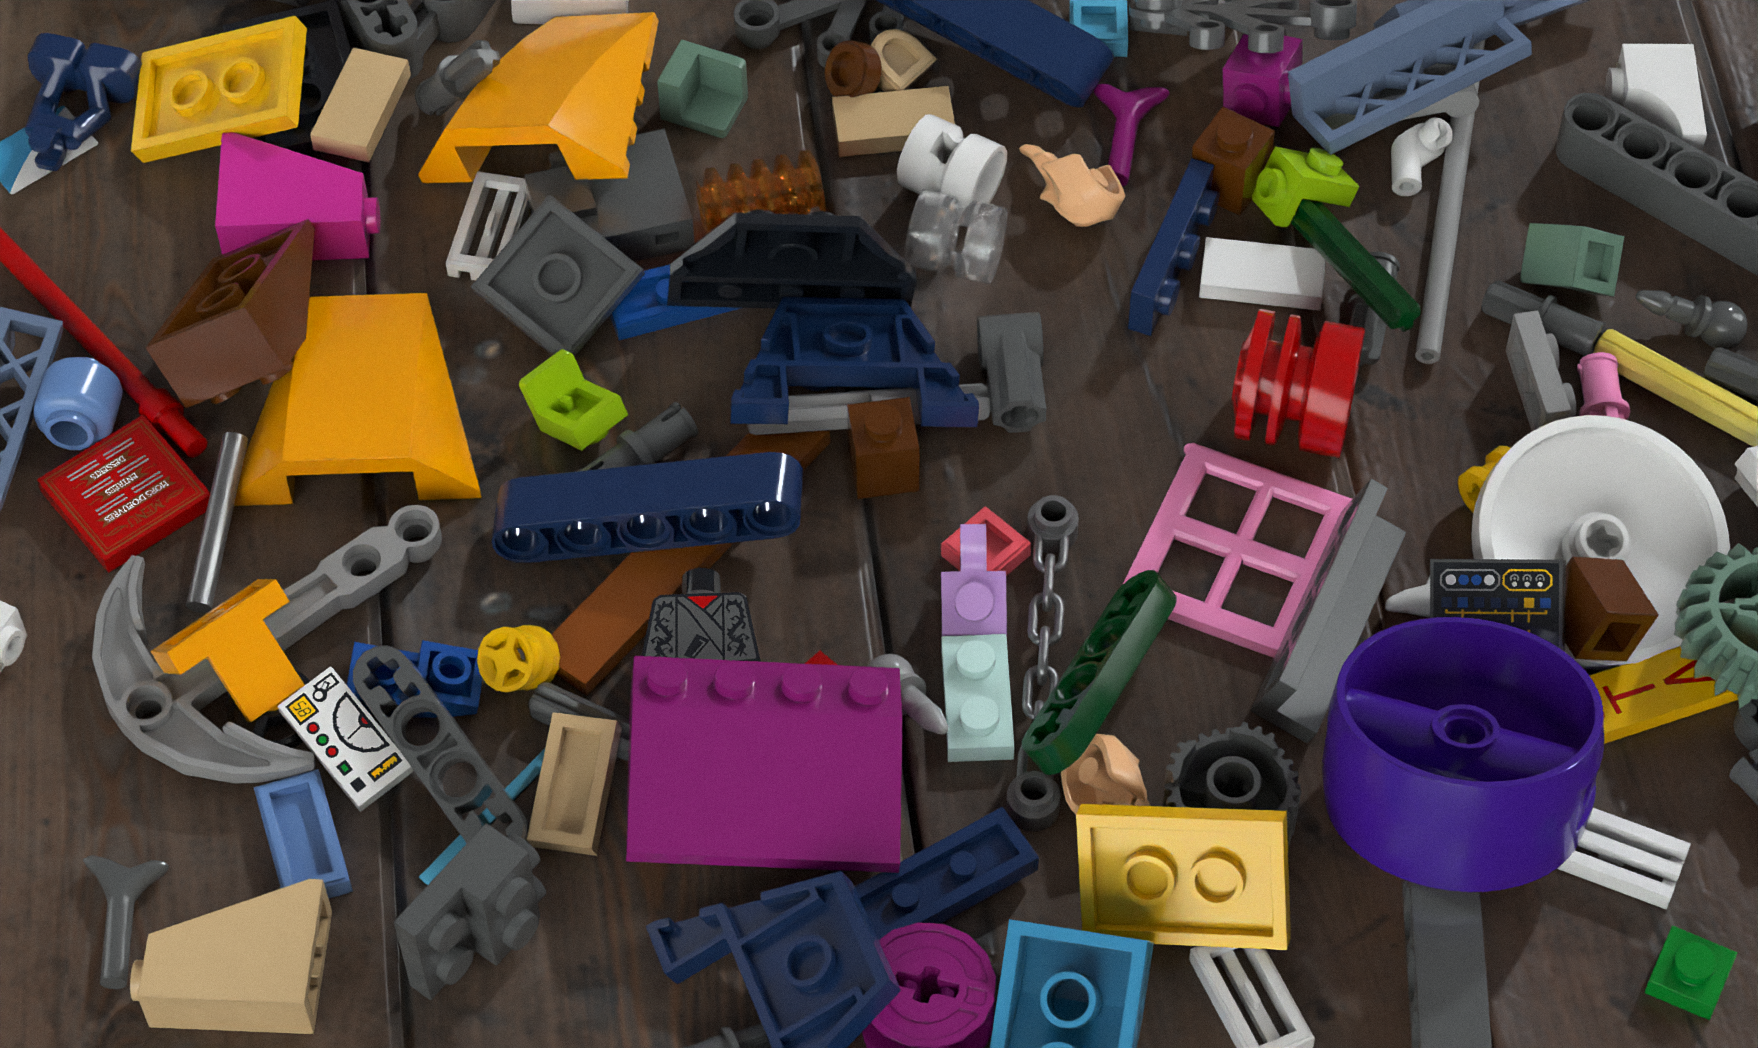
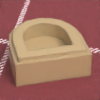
(902, 59)

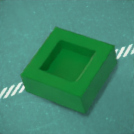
(1690, 972)

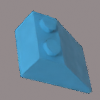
(1070, 988)

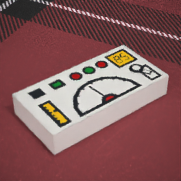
(345, 738)

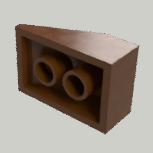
(239, 319)

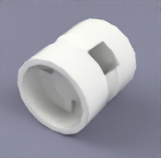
(946, 163)

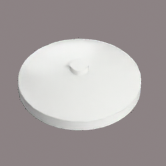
(1608, 494)

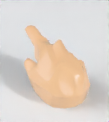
(1074, 190)
(1105, 776)

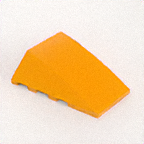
(559, 86)
(362, 399)

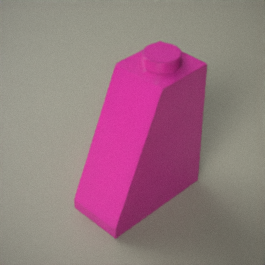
(274, 188)

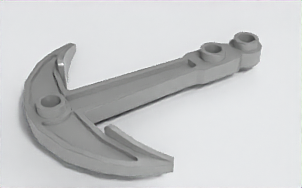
(180, 733)

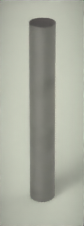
(216, 522)

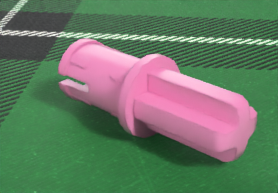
(1601, 386)

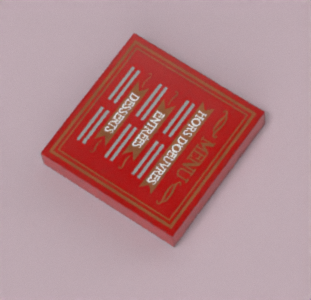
(125, 493)

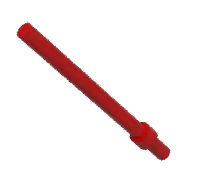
(155, 404)

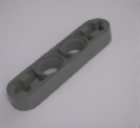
(445, 750)

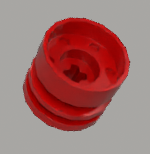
(1298, 382)

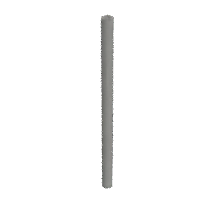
(1445, 238)

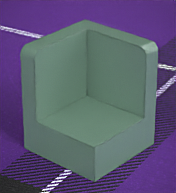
(702, 89)
(1572, 258)

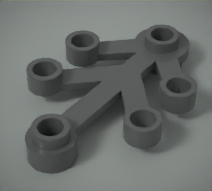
(1255, 18)
(760, 21)

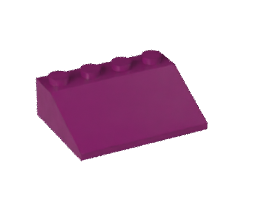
(764, 764)

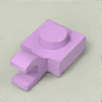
(973, 597)

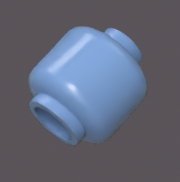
(77, 402)

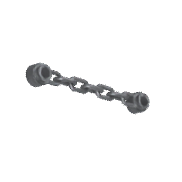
(1048, 538)

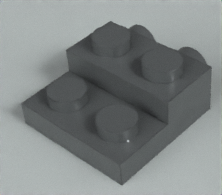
(475, 904)

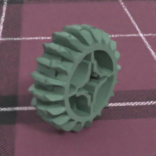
(1720, 633)

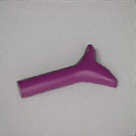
(1128, 110)

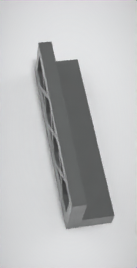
(1330, 616)

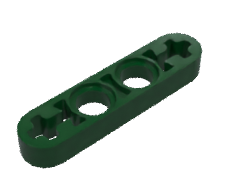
(1099, 672)

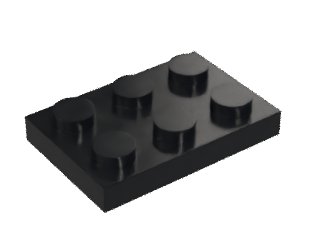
(324, 59)

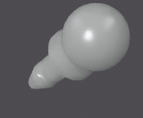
(913, 695)

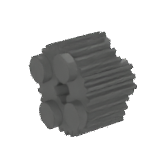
(1233, 773)

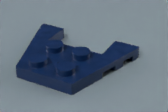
(849, 345)
(802, 957)

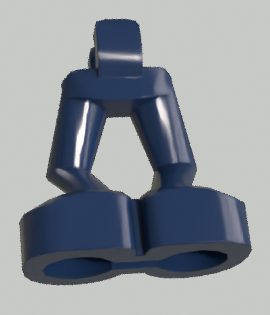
(65, 66)

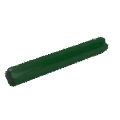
(1356, 265)

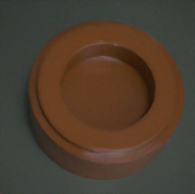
(852, 69)

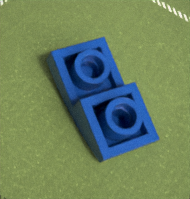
(446, 668)

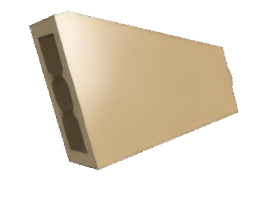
(240, 965)

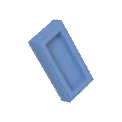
(302, 832)

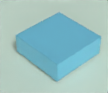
(1104, 20)

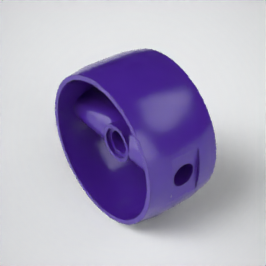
(1462, 753)

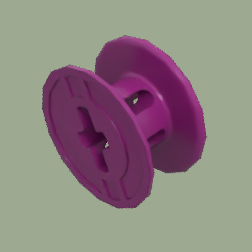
(951, 971)

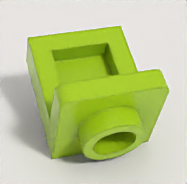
(1299, 176)
(568, 404)

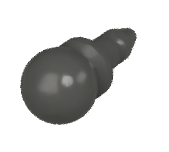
(1717, 323)

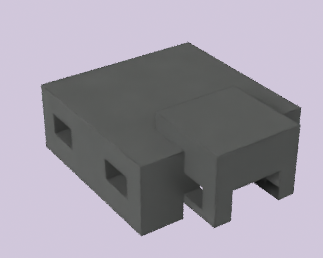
(636, 214)

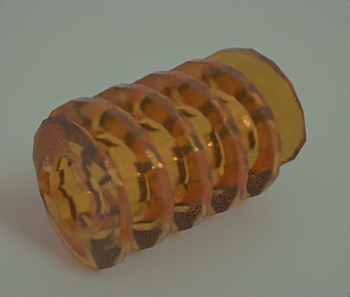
(778, 192)

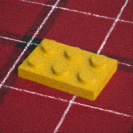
(219, 85)
(1185, 875)

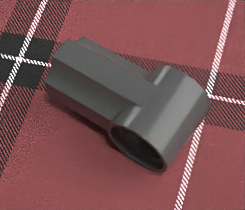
(1013, 358)

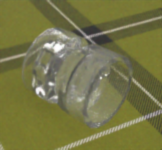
(935, 233)

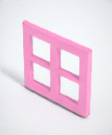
(1237, 548)

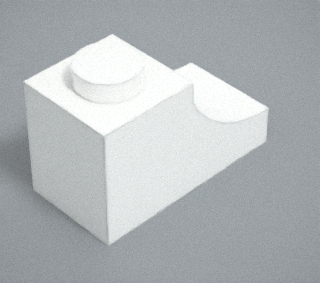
(1661, 87)

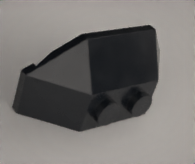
(769, 256)

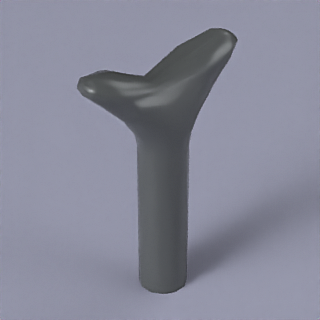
(122, 889)

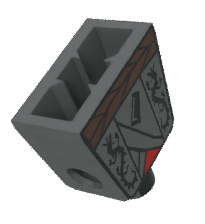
(701, 622)

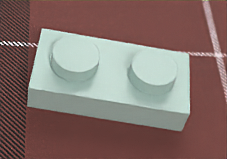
(977, 698)

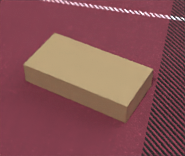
(360, 104)
(885, 119)
(574, 784)

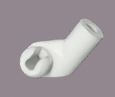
(1414, 150)

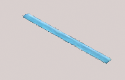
(514, 789)

